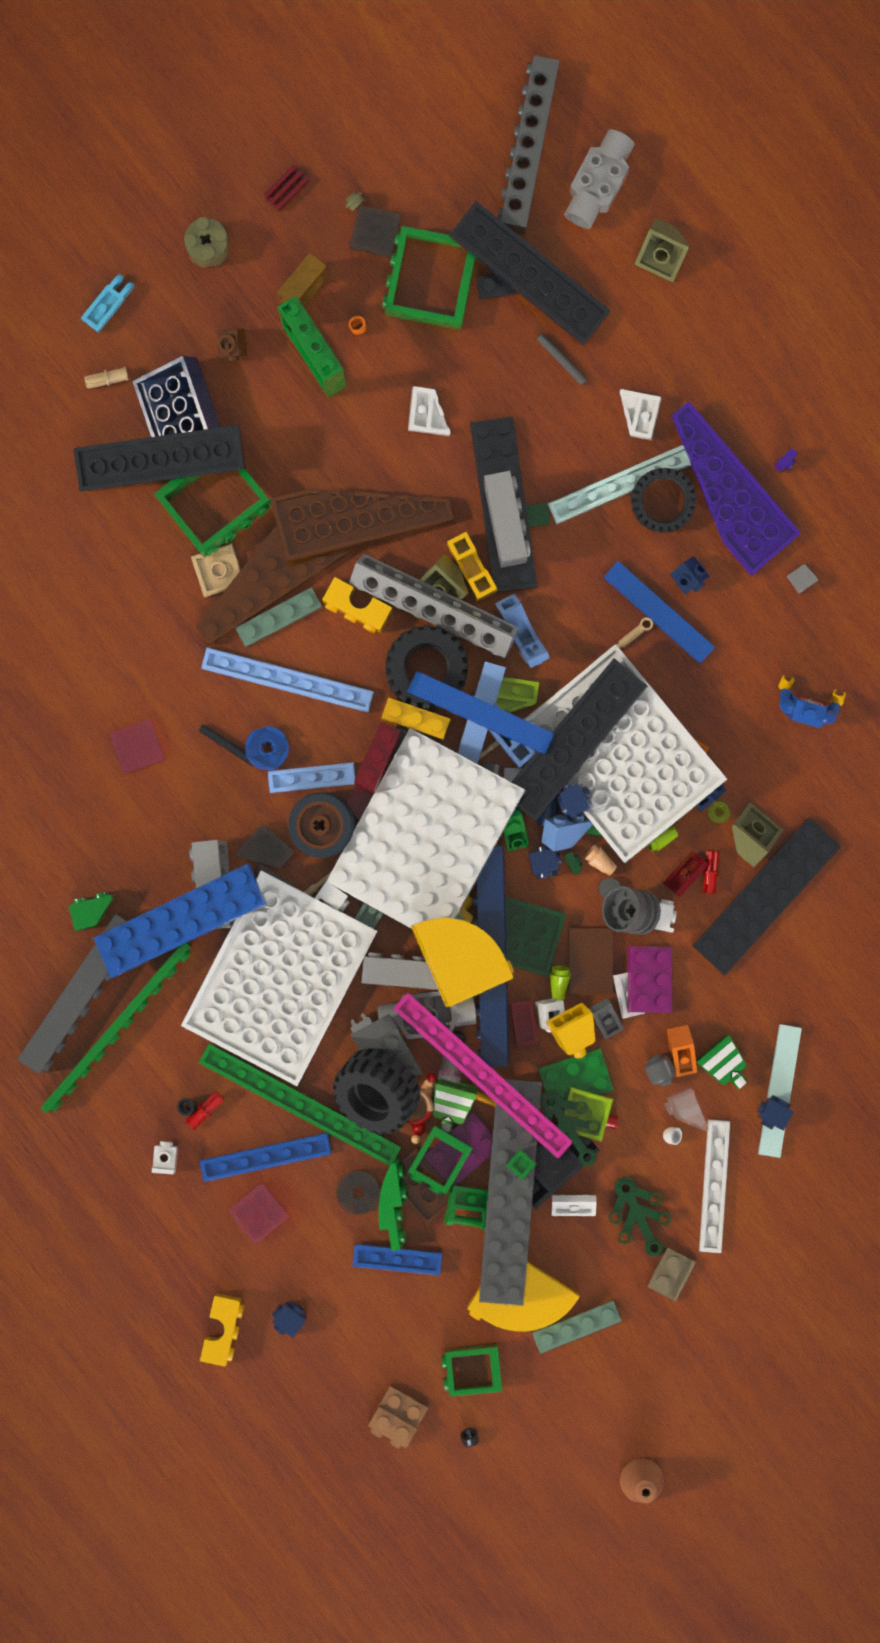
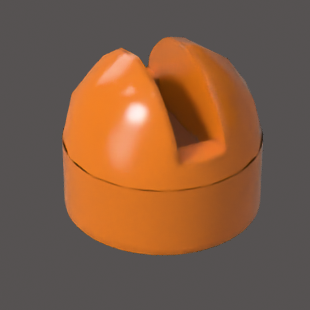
(355, 322)

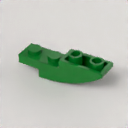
(391, 1197)

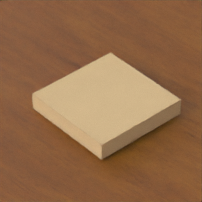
(216, 570)

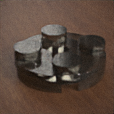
(360, 1204)

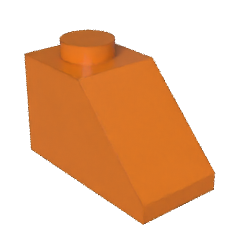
(682, 1050)

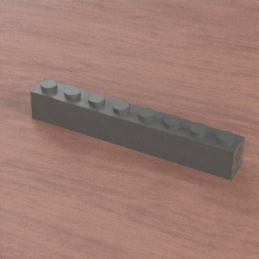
(68, 1009)

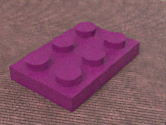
(649, 979)
(445, 1157)

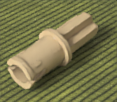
(106, 378)

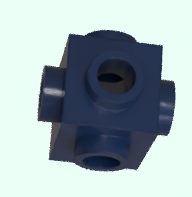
(690, 575)

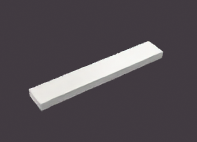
(714, 1186)

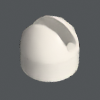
(672, 1135)

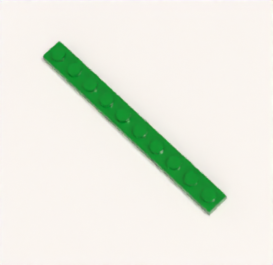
(111, 1035)
(299, 1104)

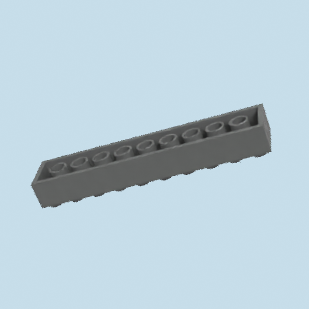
(508, 1206)

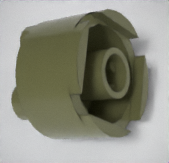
(203, 231)

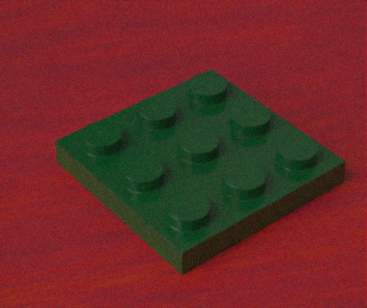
(532, 935)

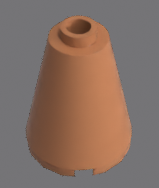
(641, 1480)

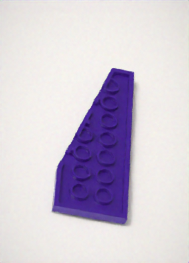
(741, 509)

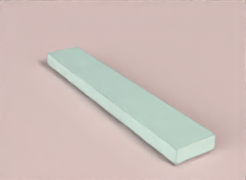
(780, 1084)

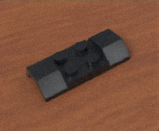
(554, 1172)

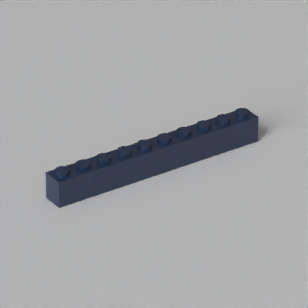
(492, 920)

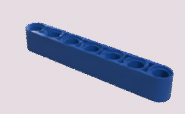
(480, 712)

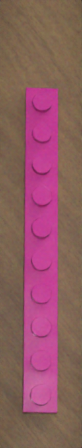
(483, 1075)

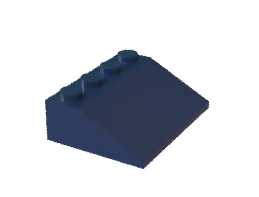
(176, 398)

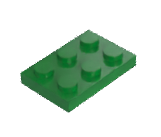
(580, 1073)

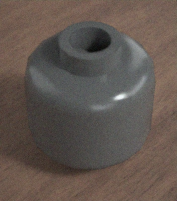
(660, 1070)

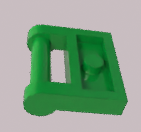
(466, 1199)

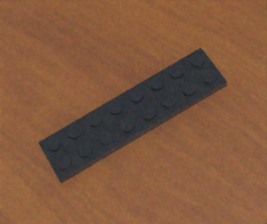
(529, 273)
(496, 453)
(160, 458)
(578, 737)
(766, 896)

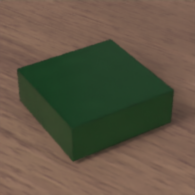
(537, 515)

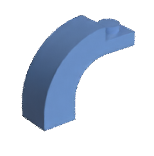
(526, 639)

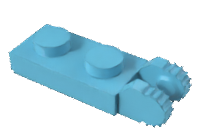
(106, 304)

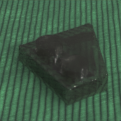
(265, 848)

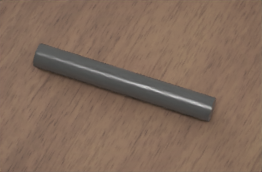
(569, 367)

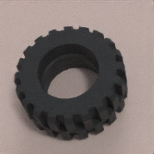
(424, 638)
(387, 1076)

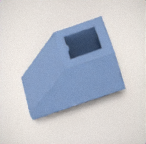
(564, 831)

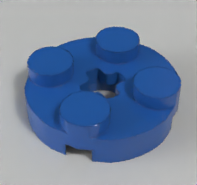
(269, 760)

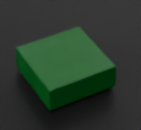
(521, 1164)

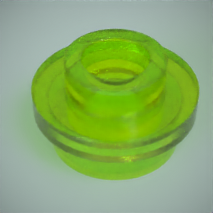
(725, 809)

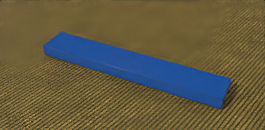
(658, 612)
(265, 1157)

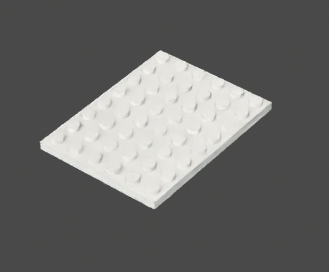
(642, 771)
(425, 833)
(279, 979)

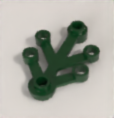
(567, 1124)
(637, 1213)

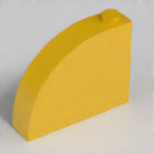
(461, 958)
(544, 1303)

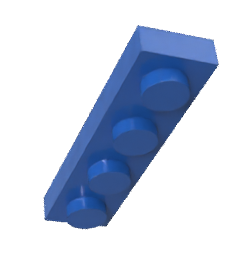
(398, 1260)

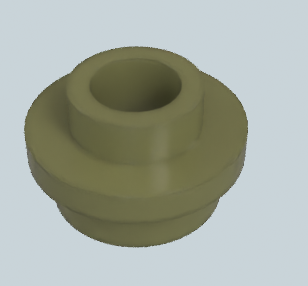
(354, 200)

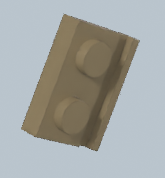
(671, 1274)

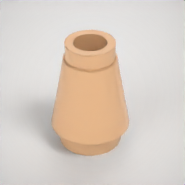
(600, 860)

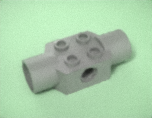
(599, 179)
(456, 1015)

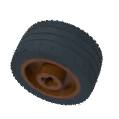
(305, 822)

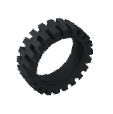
(688, 493)

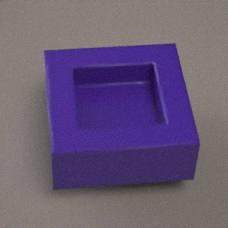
(786, 461)

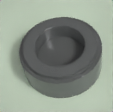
(607, 885)

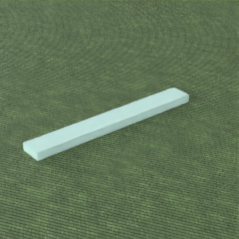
(614, 486)

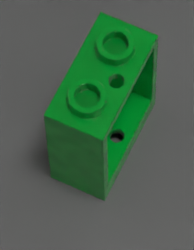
(451, 1140)
(491, 1349)

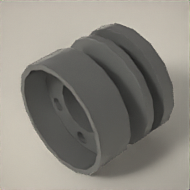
(631, 910)

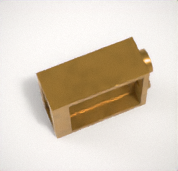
(304, 281)

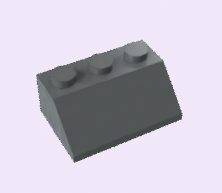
(386, 1036)

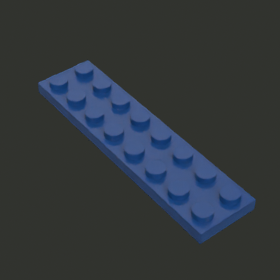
(180, 920)

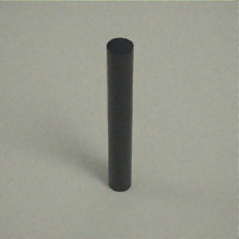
(224, 743)

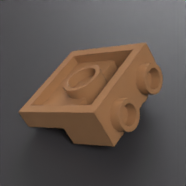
(397, 1417)

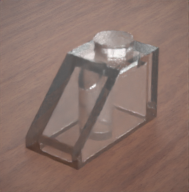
(449, 1071)
(686, 1108)

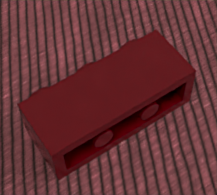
(377, 758)

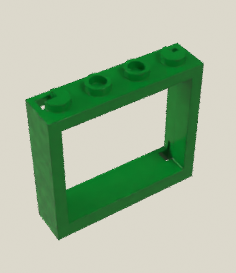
(419, 315)
(312, 346)
(228, 532)

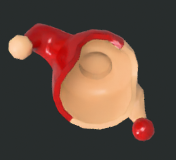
(424, 1109)

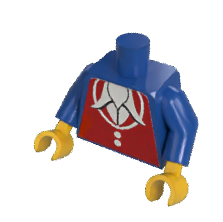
(806, 709)

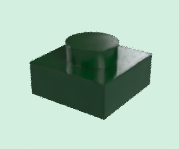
(574, 862)

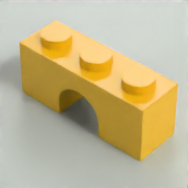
(471, 567)
(372, 616)
(416, 719)
(218, 1349)

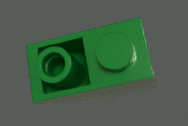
(515, 831)
(90, 912)

